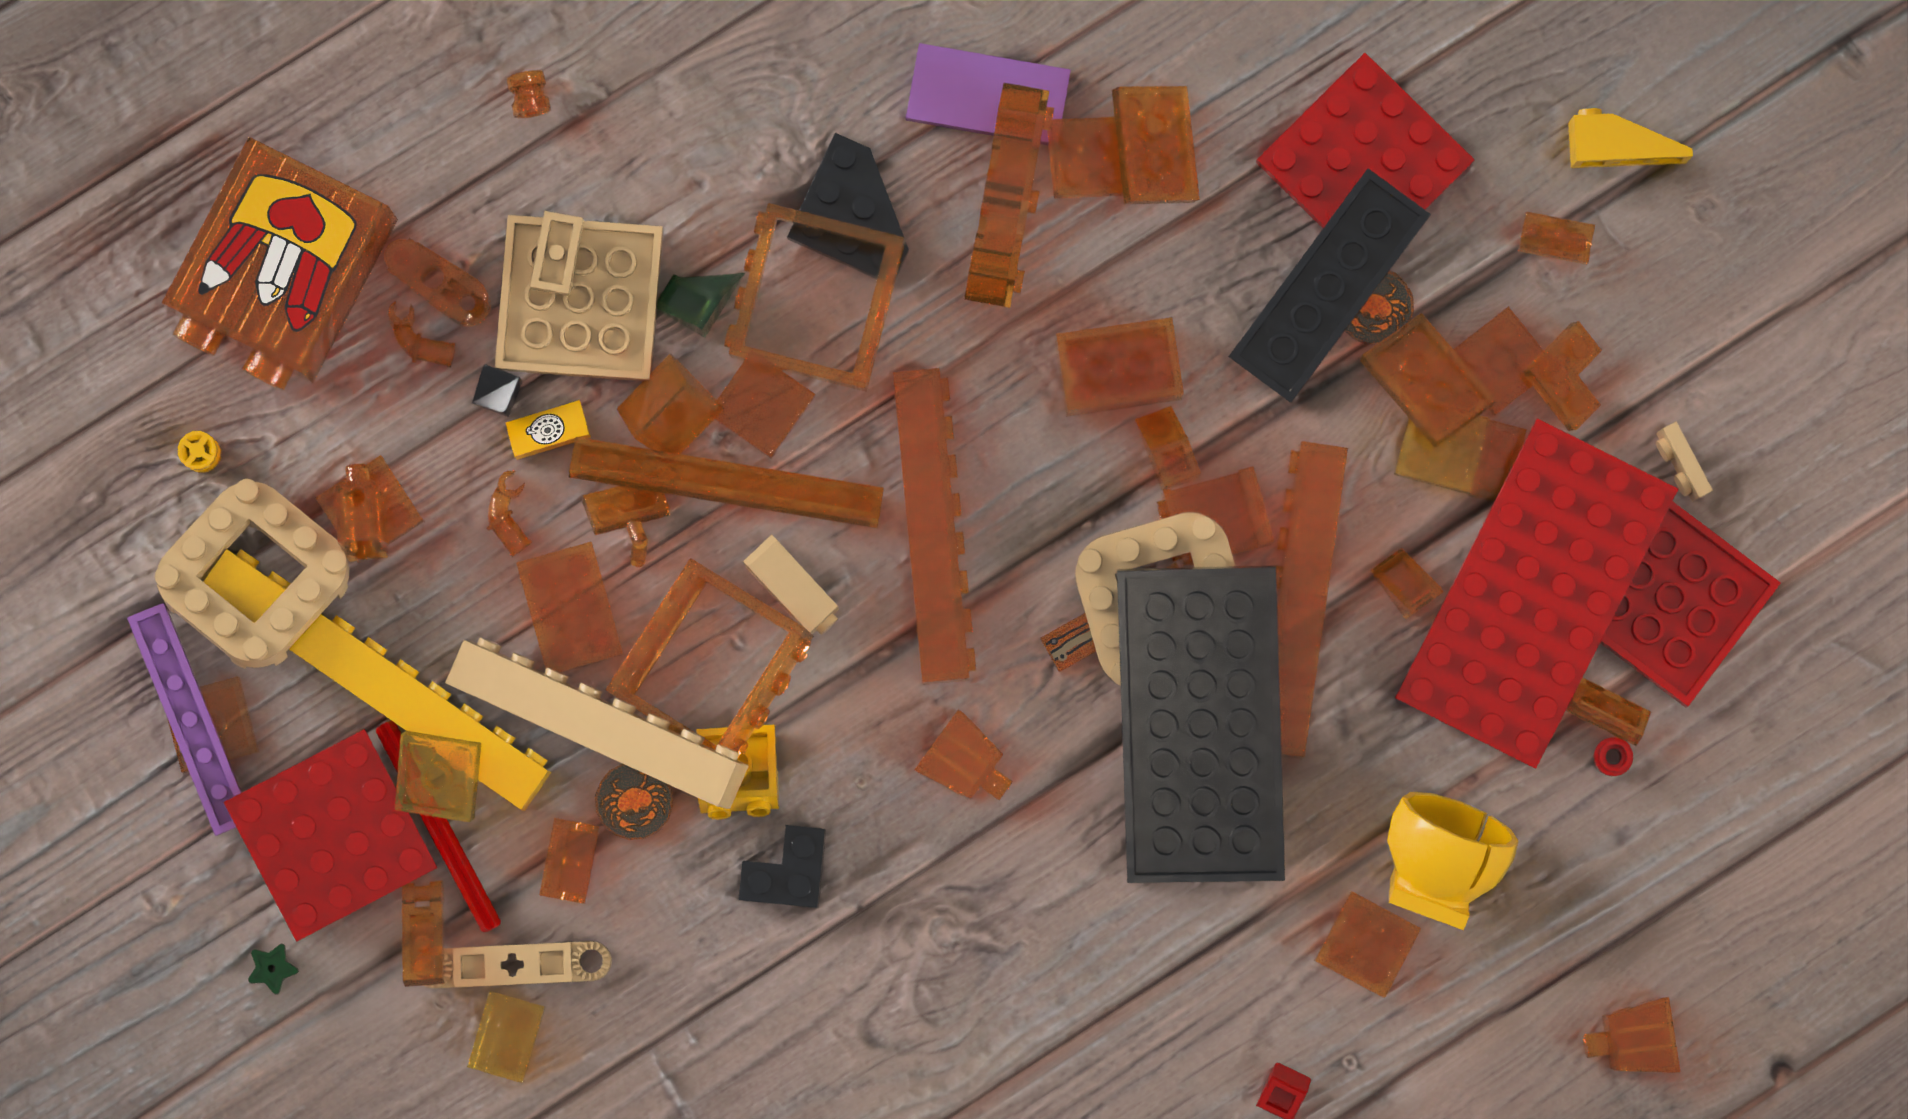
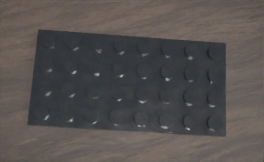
(1201, 724)

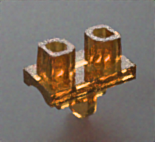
(1556, 238)

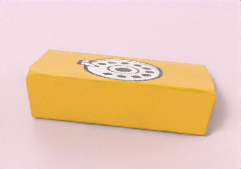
(547, 430)

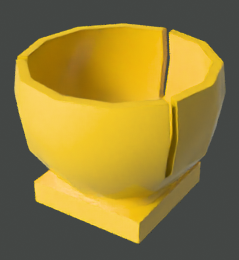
(1439, 857)

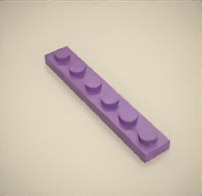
(187, 713)

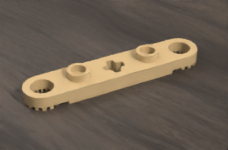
(541, 964)

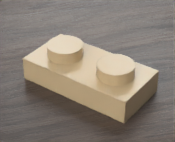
(557, 253)
(1675, 448)

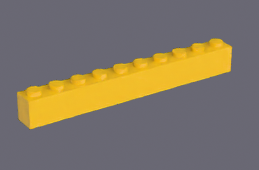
(383, 684)

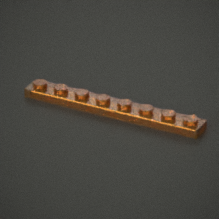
(726, 482)

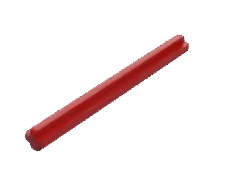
(447, 845)

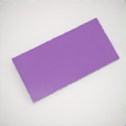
(965, 88)

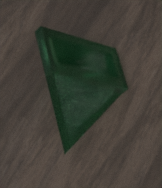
(697, 299)

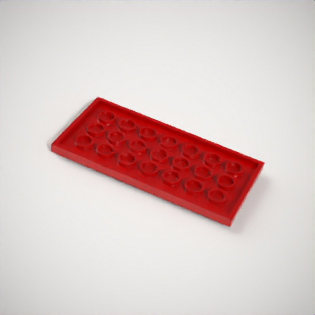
(1536, 593)

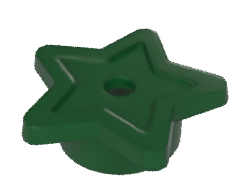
(274, 979)

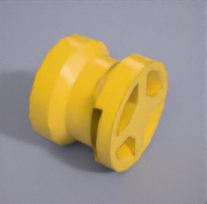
(192, 447)

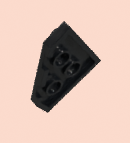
(854, 193)

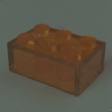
(1119, 366)

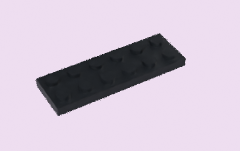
(1329, 285)

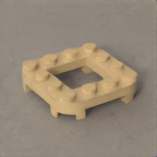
(1134, 548)
(292, 612)

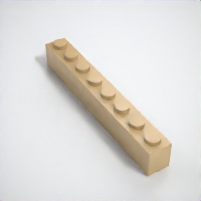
(597, 724)

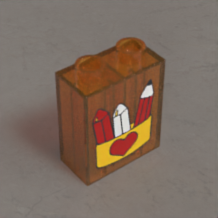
(277, 265)

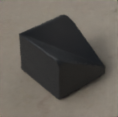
(496, 390)

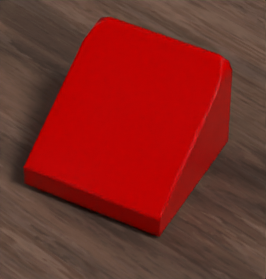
(1284, 1091)

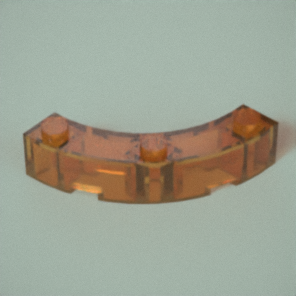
(1008, 195)

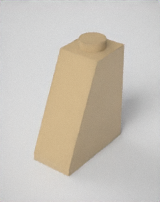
(792, 586)

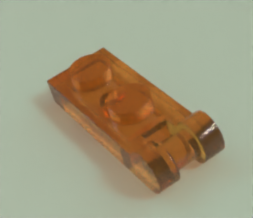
(423, 934)

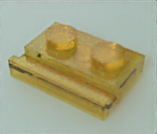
(506, 1036)

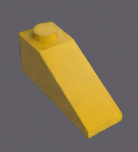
(1614, 141)

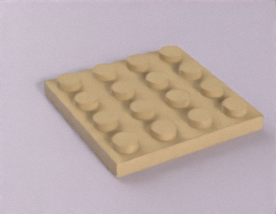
(604, 322)

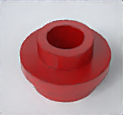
(1625, 756)

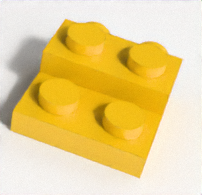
(760, 784)

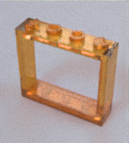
(747, 297)
(664, 625)

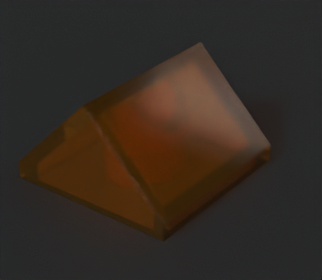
(669, 408)

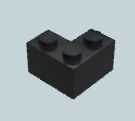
(796, 879)

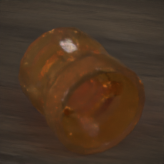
(529, 97)

